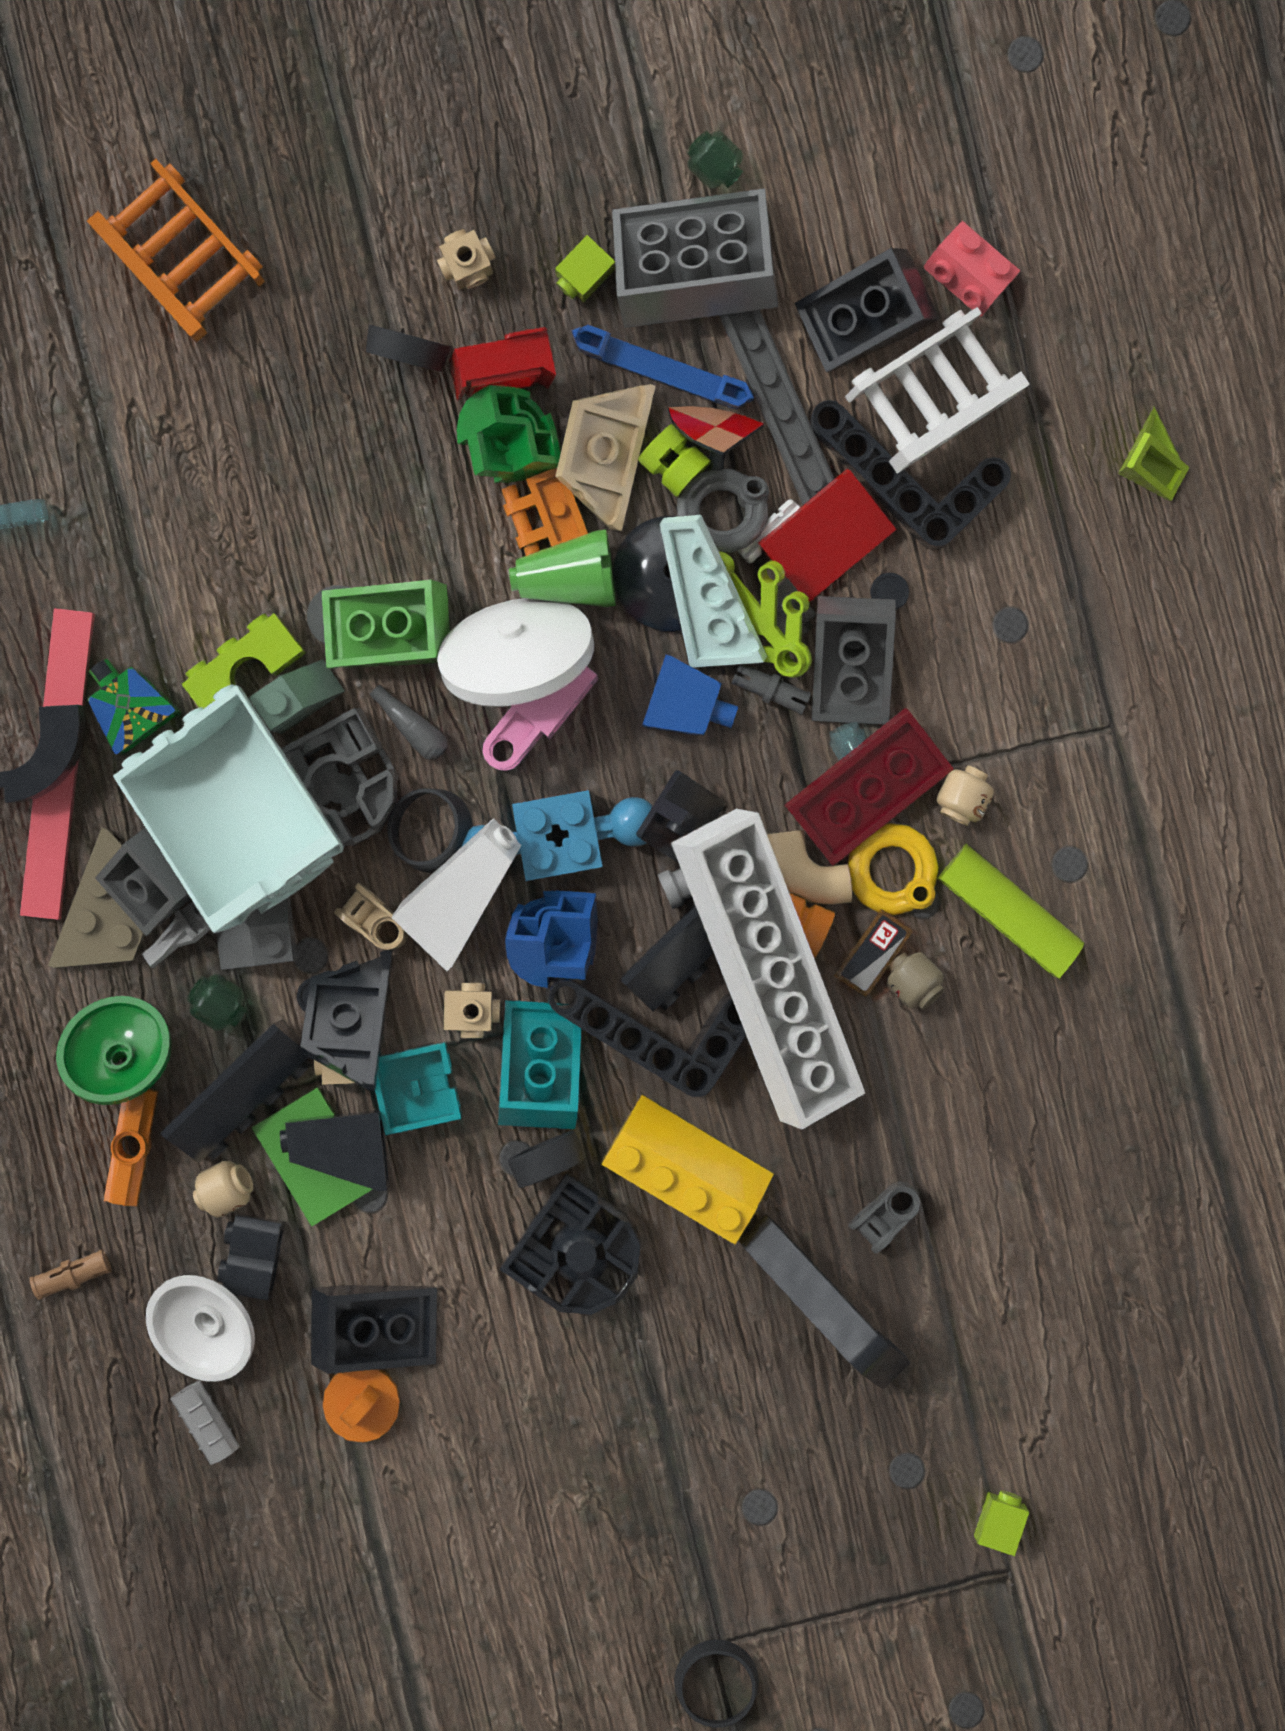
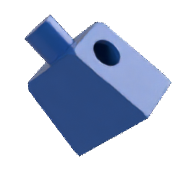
(686, 701)

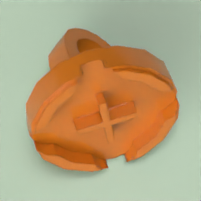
(361, 1404)

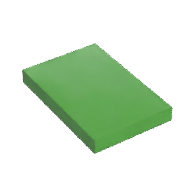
(314, 1191)

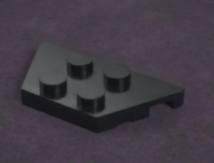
(348, 1018)

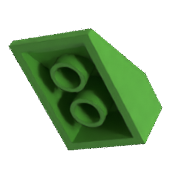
(385, 624)

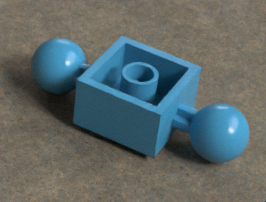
(575, 814)

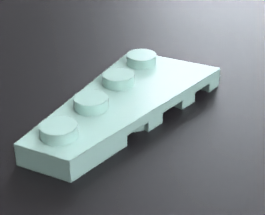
(707, 602)

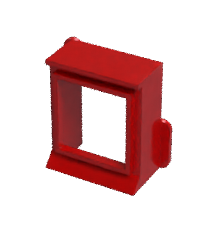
(512, 362)

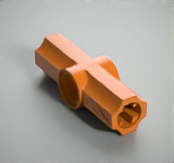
(125, 1170)

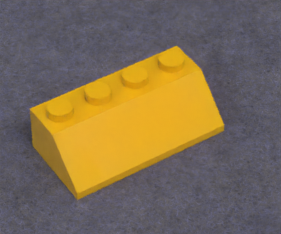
(688, 1169)

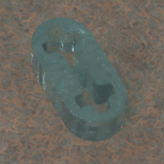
(23, 513)

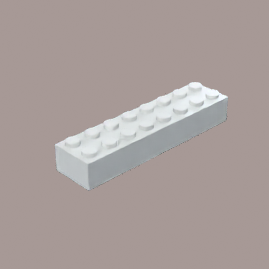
(768, 967)

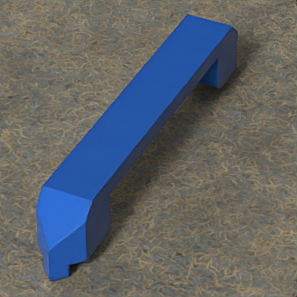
(603, 347)

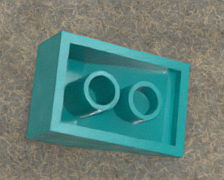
(539, 1067)

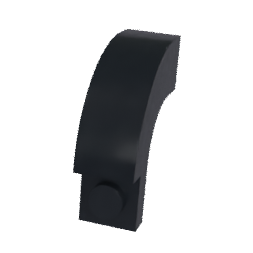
(55, 757)

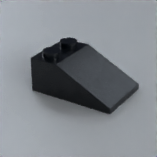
(867, 309)
(372, 1327)

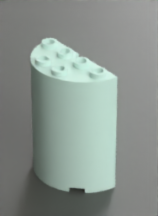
(229, 811)

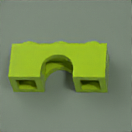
(267, 641)

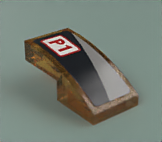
(873, 953)

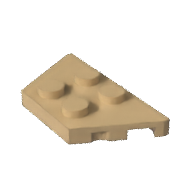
(604, 450)

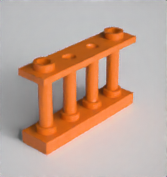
(166, 286)

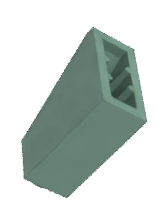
(296, 696)

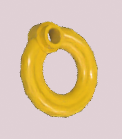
(925, 872)

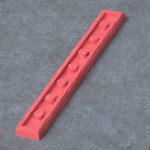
(53, 811)

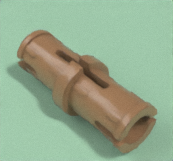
(70, 1274)

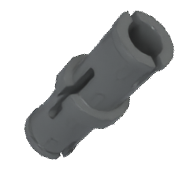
(771, 688)

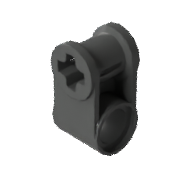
(885, 1217)

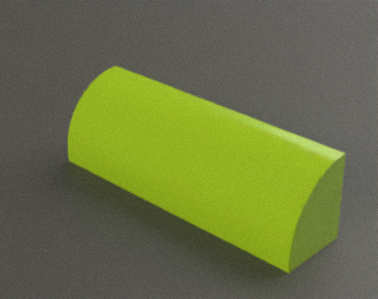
(1011, 911)

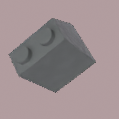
(143, 882)

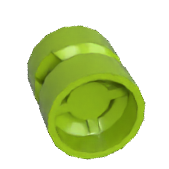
(683, 469)

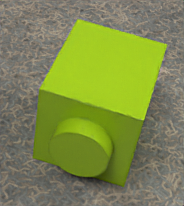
(584, 269)
(1001, 1522)

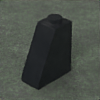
(340, 1146)

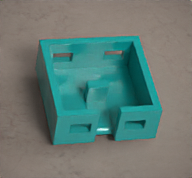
(416, 1089)

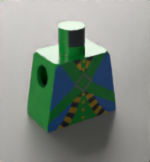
(128, 706)

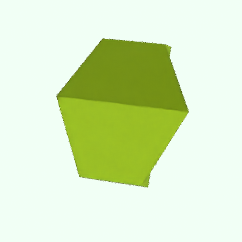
(1154, 460)

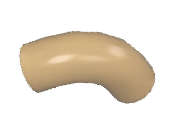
(804, 877)

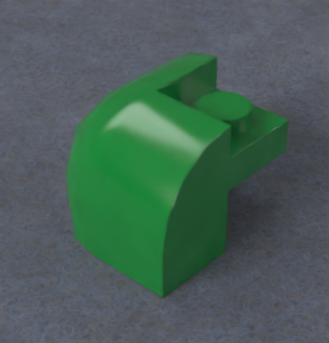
(507, 434)

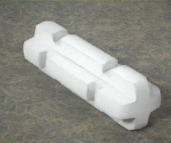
(753, 551)

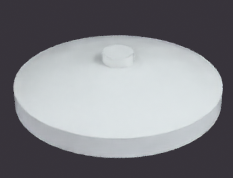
(515, 652)

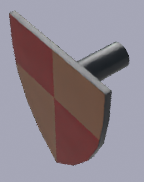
(713, 430)

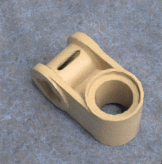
(369, 917)

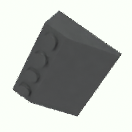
(694, 258)

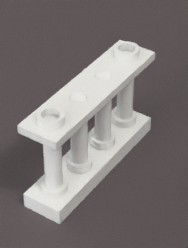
(969, 406)

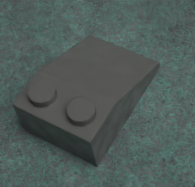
(853, 660)

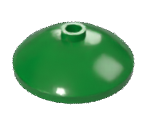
(104, 1035)

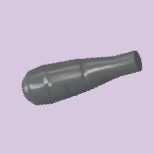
(417, 730)

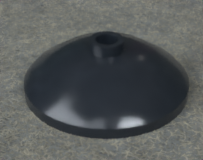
(641, 579)

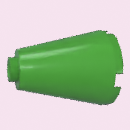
(568, 572)

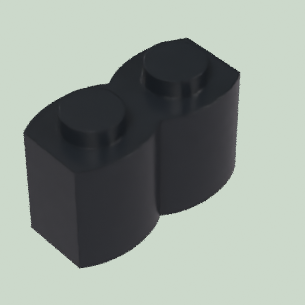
(252, 1256)

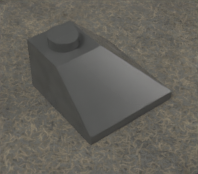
(260, 939)

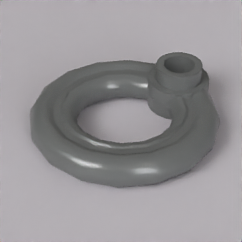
(735, 482)

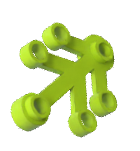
(765, 619)

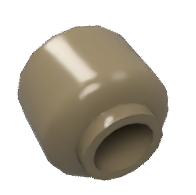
(915, 980)

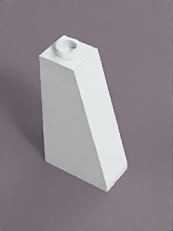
(453, 898)

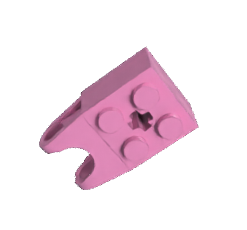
(530, 720)

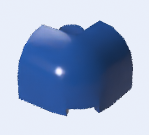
(553, 937)

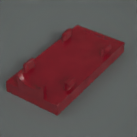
(869, 786)

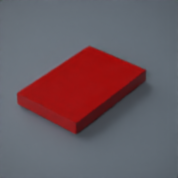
(827, 535)

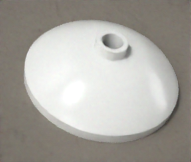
(200, 1328)

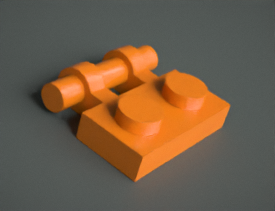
(556, 509)

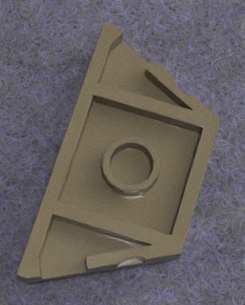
(96, 925)

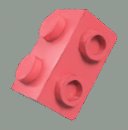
(971, 268)

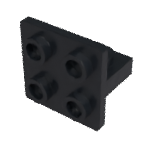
(677, 812)

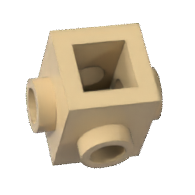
(468, 273)
(456, 1014)

